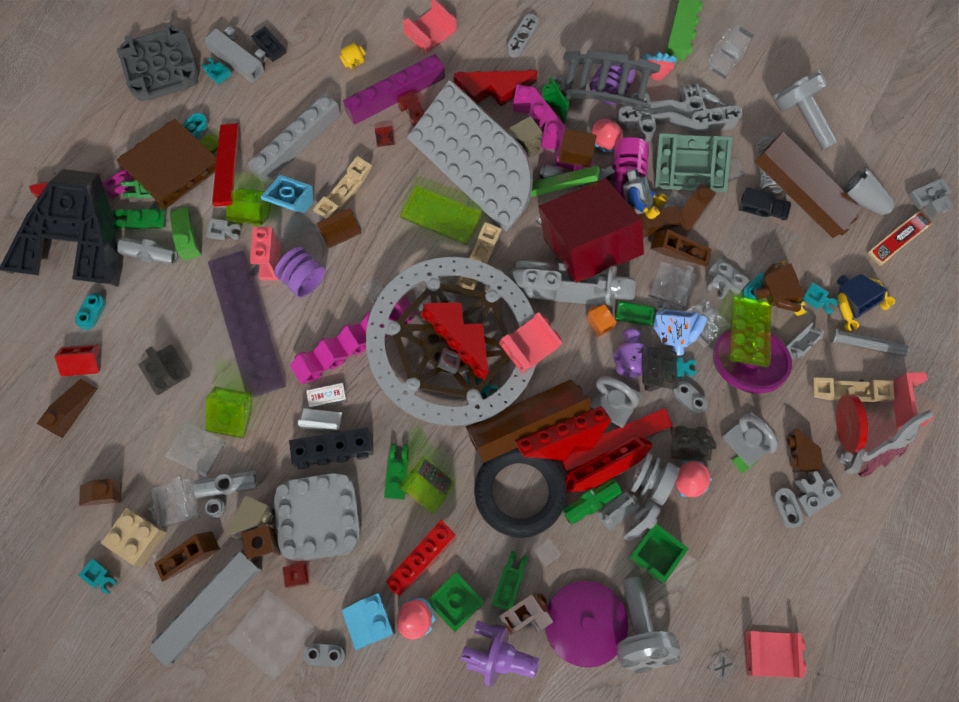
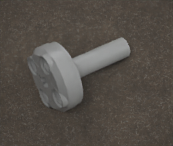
(802, 94)
(647, 648)

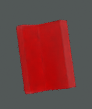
(78, 360)

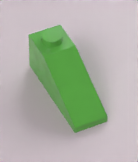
(184, 234)

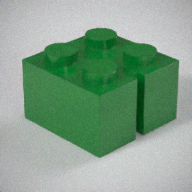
(658, 553)

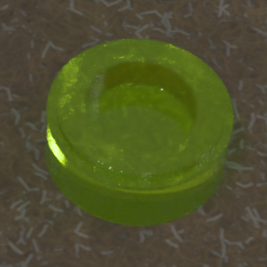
(210, 142)

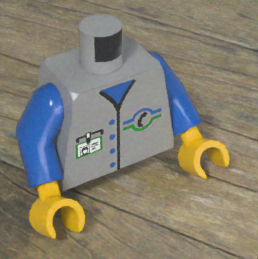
(640, 196)

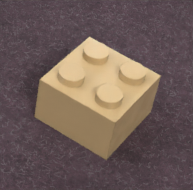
(133, 538)

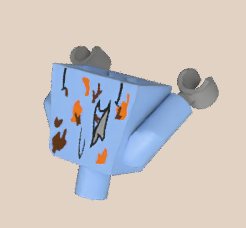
(679, 327)

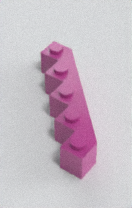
(531, 102)
(333, 351)

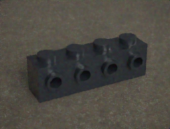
(331, 447)

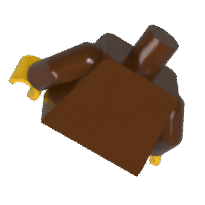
(782, 288)

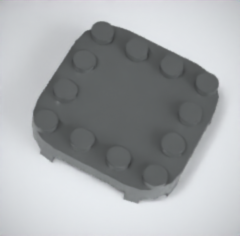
(158, 63)

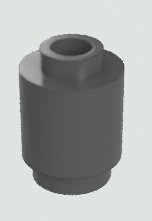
(551, 170)

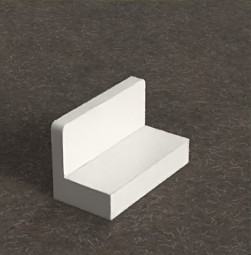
(321, 420)

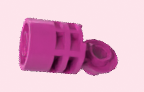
(628, 155)

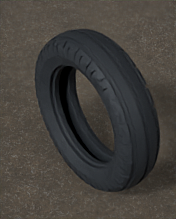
(513, 526)

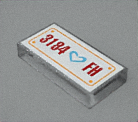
(326, 395)

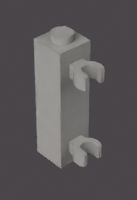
(235, 56)

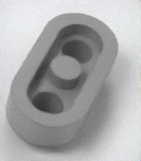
(688, 399)
(790, 507)
(324, 655)

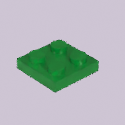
(455, 602)

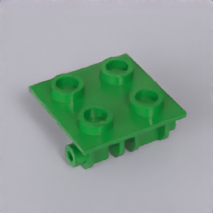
(552, 95)

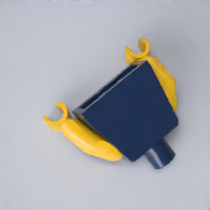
(859, 296)

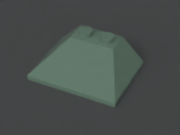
(693, 160)

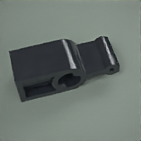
(764, 204)

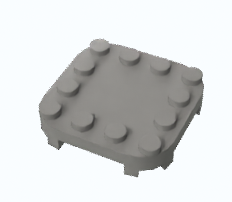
(317, 517)

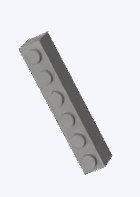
(294, 139)
(205, 609)

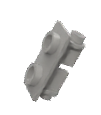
(801, 343)
(618, 510)

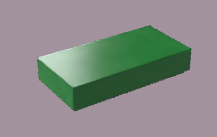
(635, 313)

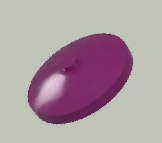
(753, 377)
(586, 624)

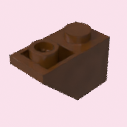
(805, 454)

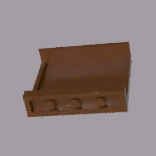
(168, 163)

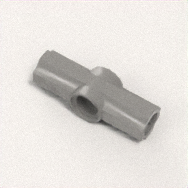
(147, 251)
(213, 486)

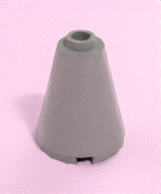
(869, 192)

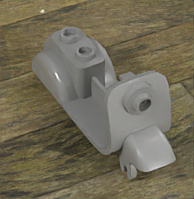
(553, 283)

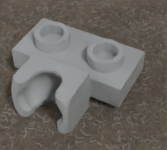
(932, 196)
(726, 278)
(815, 493)
(645, 519)

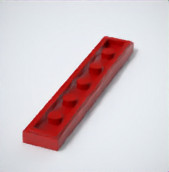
(225, 165)
(642, 427)

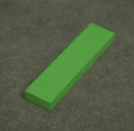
(565, 180)

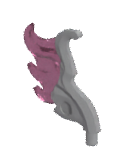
(898, 445)

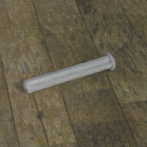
(868, 342)

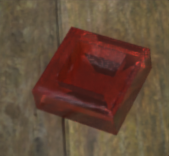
(384, 136)

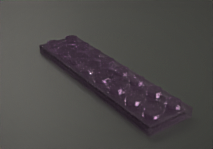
(246, 324)

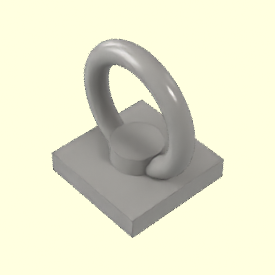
(616, 399)
(751, 439)

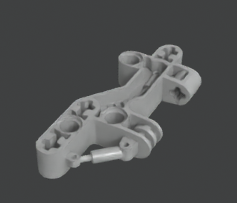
(680, 114)

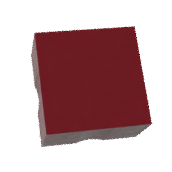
(592, 229)

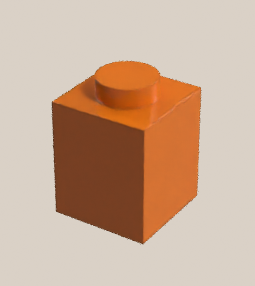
(601, 320)

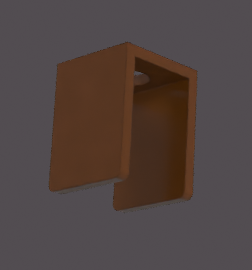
(577, 148)
(269, 546)

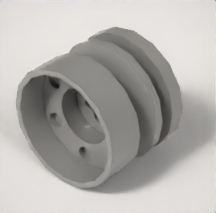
(655, 479)

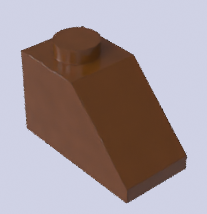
(100, 492)

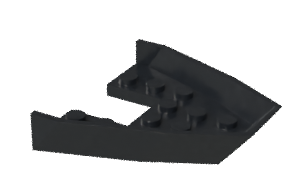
(71, 211)

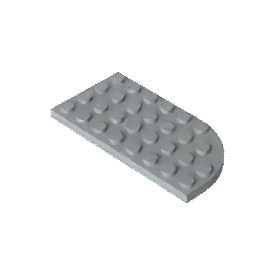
(476, 154)

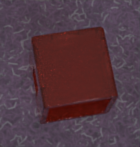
(301, 570)

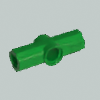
(592, 501)

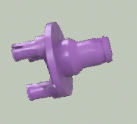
(499, 657)

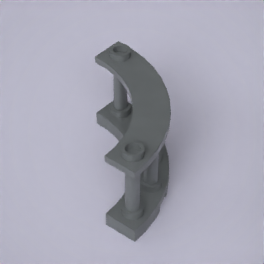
(608, 59)

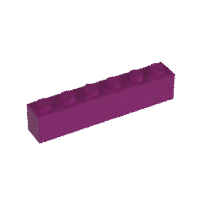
(385, 93)

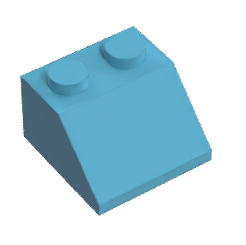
(289, 194)
(368, 621)

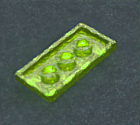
(441, 215)
(750, 332)

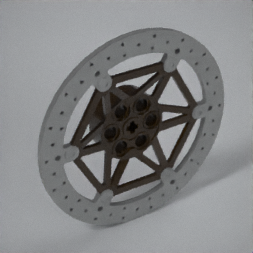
(398, 330)

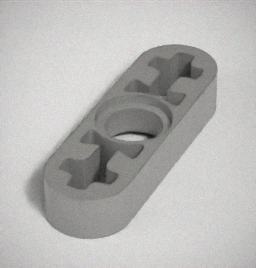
(522, 28)

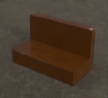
(339, 228)

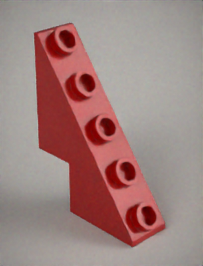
(498, 84)
(464, 338)
(561, 438)
(421, 558)

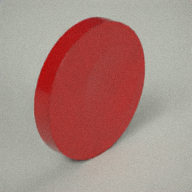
(851, 423)

